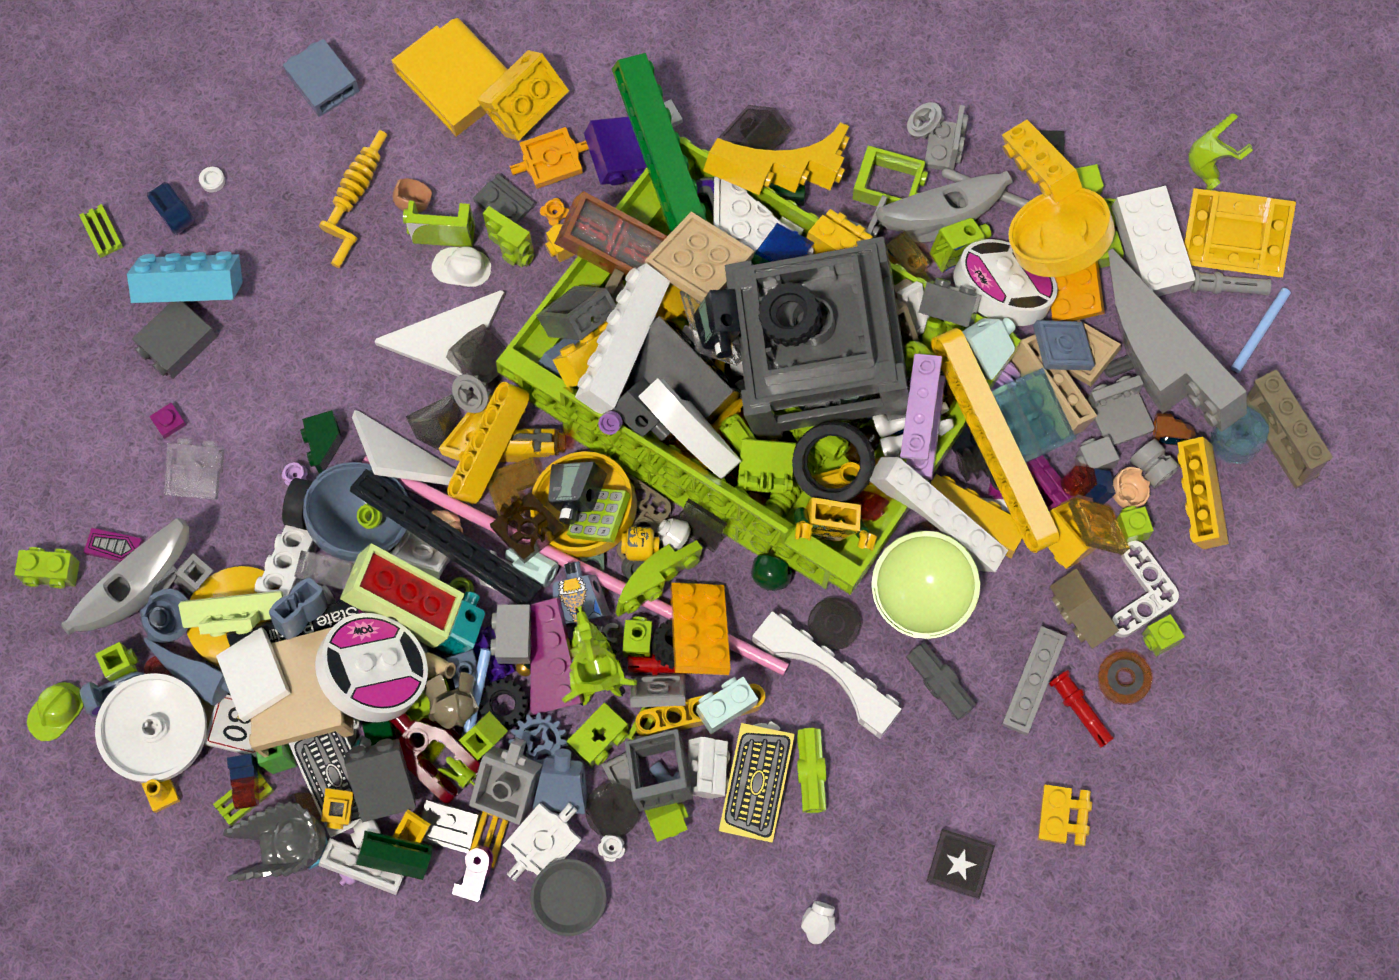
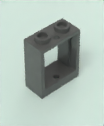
(572, 312)
(662, 793)

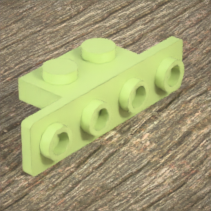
(228, 613)

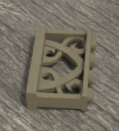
(1290, 431)

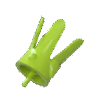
(461, 772)

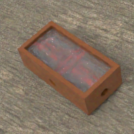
(606, 235)

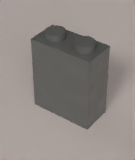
(173, 339)
(380, 779)

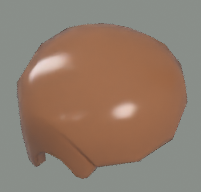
(412, 190)

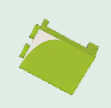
(440, 229)

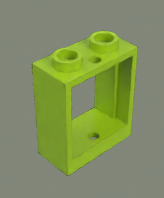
(889, 160)

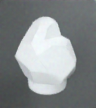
(818, 922)

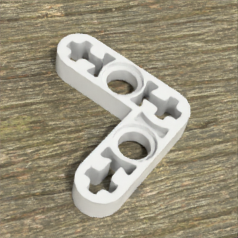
(1152, 597)

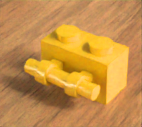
(835, 233)

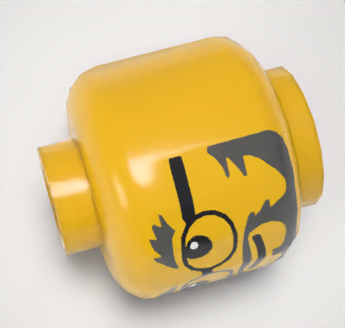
(639, 543)

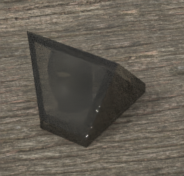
(435, 421)

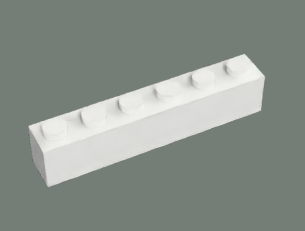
(622, 339)

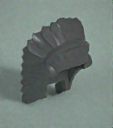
(288, 840)

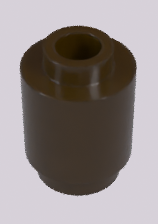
(873, 436)

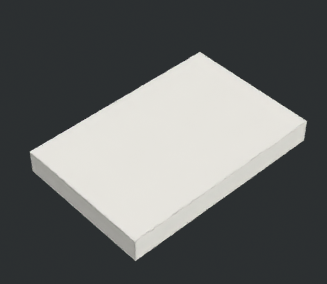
(253, 674)

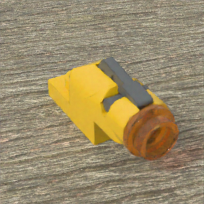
(534, 443)

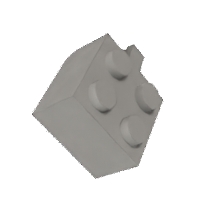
(506, 783)

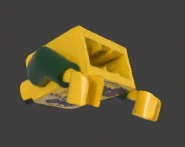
(832, 522)

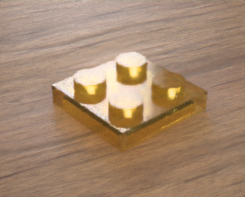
(1098, 526)

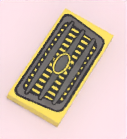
(756, 782)

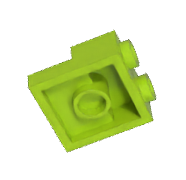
(511, 238)

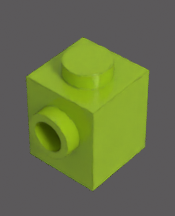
(1135, 524)
(1162, 635)
(637, 637)
(117, 661)
(483, 735)
(667, 820)

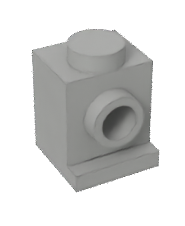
(192, 574)

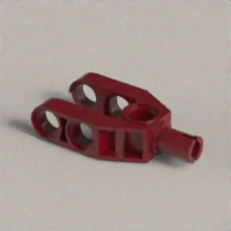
(420, 765)

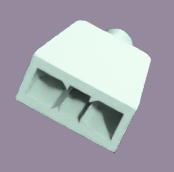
(991, 344)

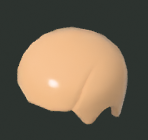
(1131, 488)

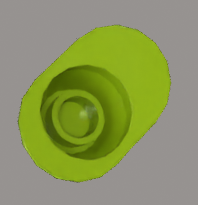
(54, 711)

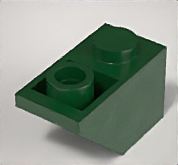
(323, 438)

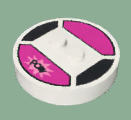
(1004, 284)
(371, 667)

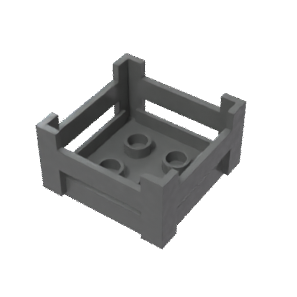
(846, 356)

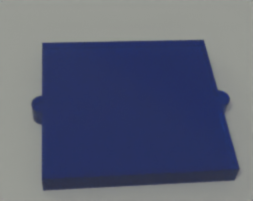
(783, 244)

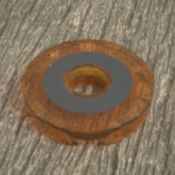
(1129, 663)

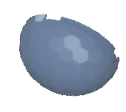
(332, 514)

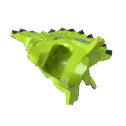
(593, 662)

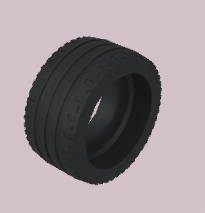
(844, 430)

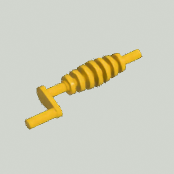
(352, 186)

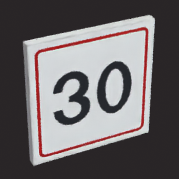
(227, 731)

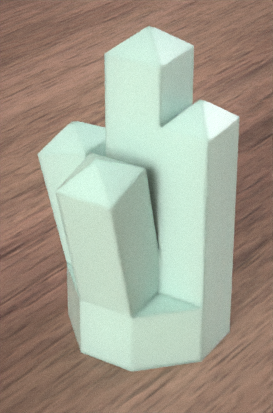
(538, 568)

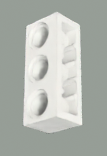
(285, 555)

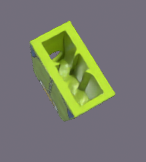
(954, 239)

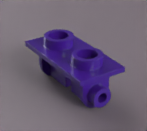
(495, 671)

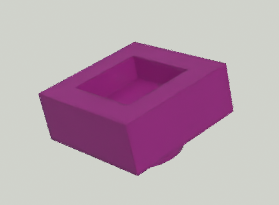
(167, 420)

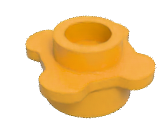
(550, 206)

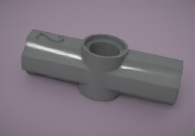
(941, 681)

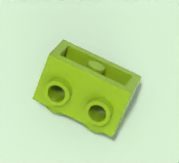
(47, 568)

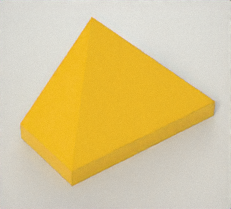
(412, 827)

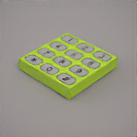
(603, 521)

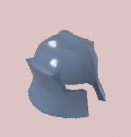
(162, 616)

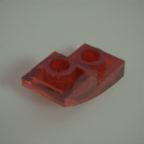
(871, 505)

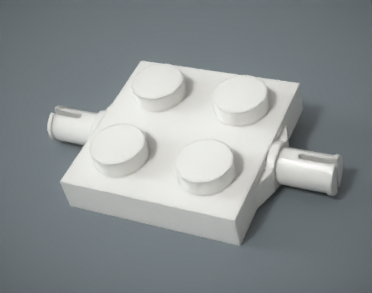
(541, 840)

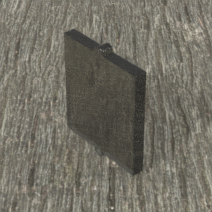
(704, 525)

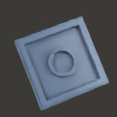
(1063, 345)

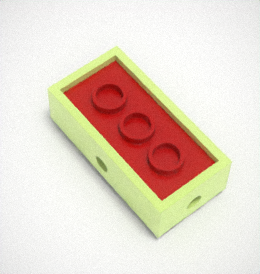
(403, 593)

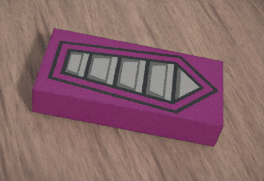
(110, 544)

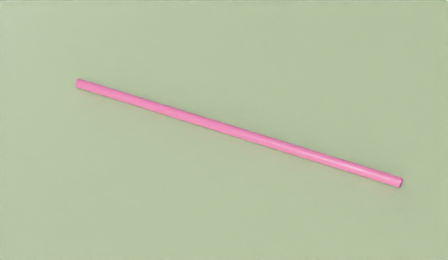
(561, 558)

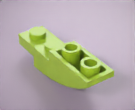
(650, 576)

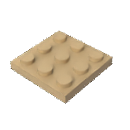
(696, 256)

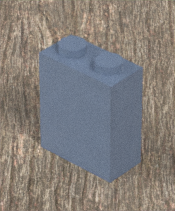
(321, 77)

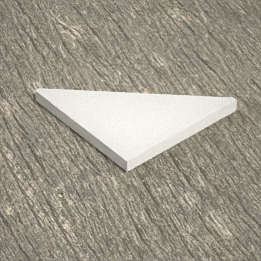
(742, 215)
(433, 337)
(397, 457)

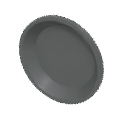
(568, 897)

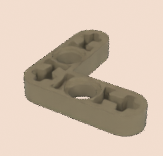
(647, 515)

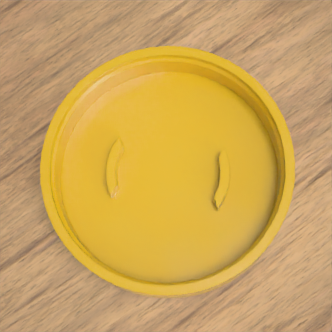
(1061, 236)
(615, 480)

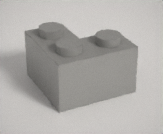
(512, 634)

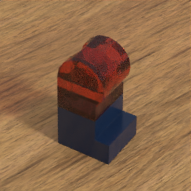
(1089, 483)
(244, 780)

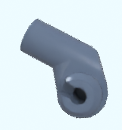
(662, 774)

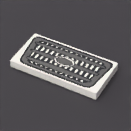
(323, 767)

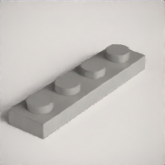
(1034, 680)

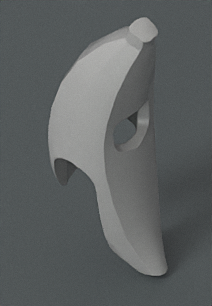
(931, 210)
(132, 581)

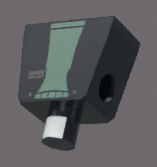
(718, 321)
(575, 488)

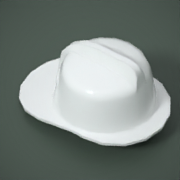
(461, 266)

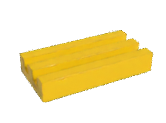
(500, 836)

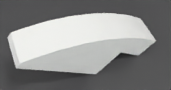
(690, 428)

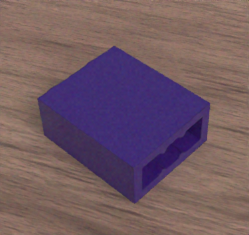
(614, 150)

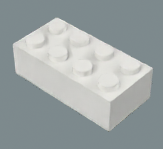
(1153, 240)

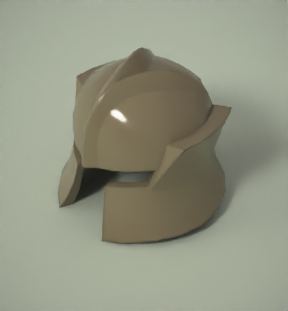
(453, 706)

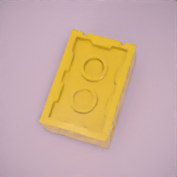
(523, 95)

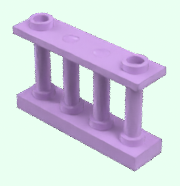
(923, 414)

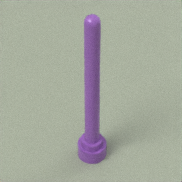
(610, 422)

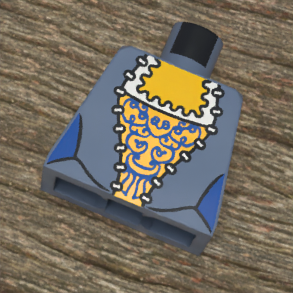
(578, 592)

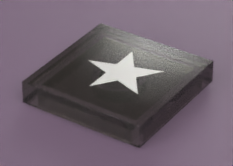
(960, 864)

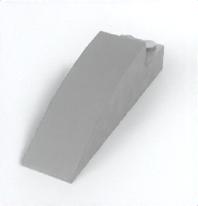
(1169, 355)

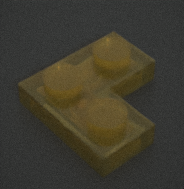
(510, 480)

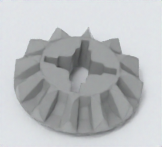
(924, 113)
(463, 395)

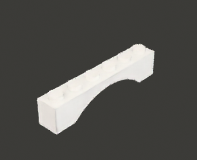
(911, 489)
(784, 641)

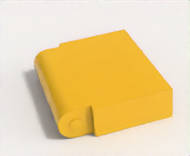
(449, 73)

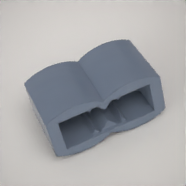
(298, 608)

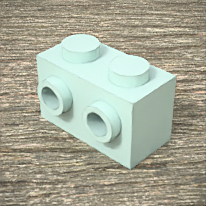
(726, 704)

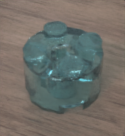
(1245, 448)

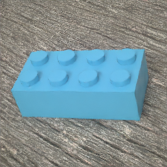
(185, 277)

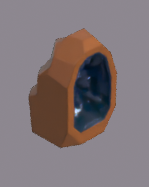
(1171, 429)

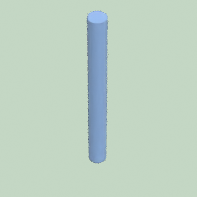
(1260, 330)
(480, 676)

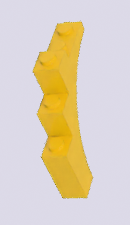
(786, 168)

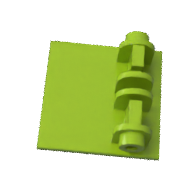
(766, 466)

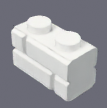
(707, 767)

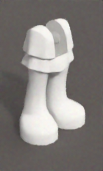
(892, 445)

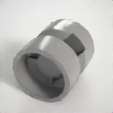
(1154, 463)

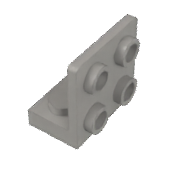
(947, 143)

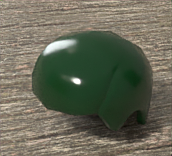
(770, 573)

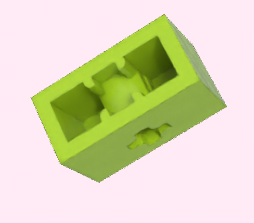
(601, 721)

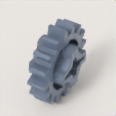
(543, 732)

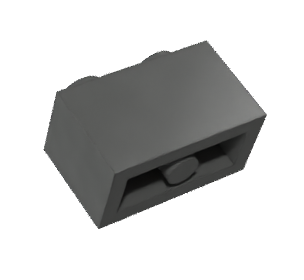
(949, 302)

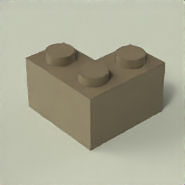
(1081, 607)

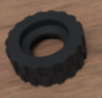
(790, 335)

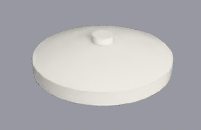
(151, 728)

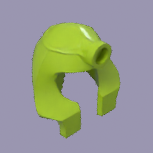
(1209, 149)

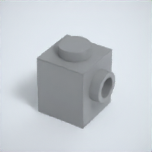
(1097, 454)

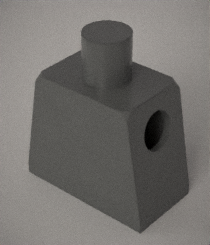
(637, 414)

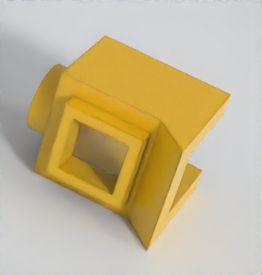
(337, 808)

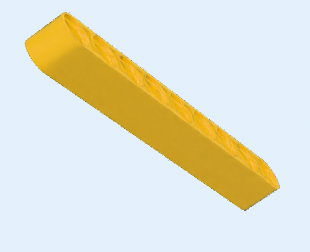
(995, 440)

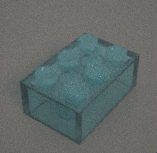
(1033, 415)

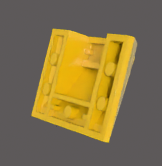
(1239, 232)

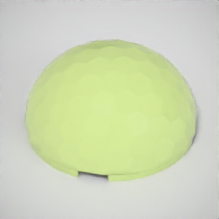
(926, 584)

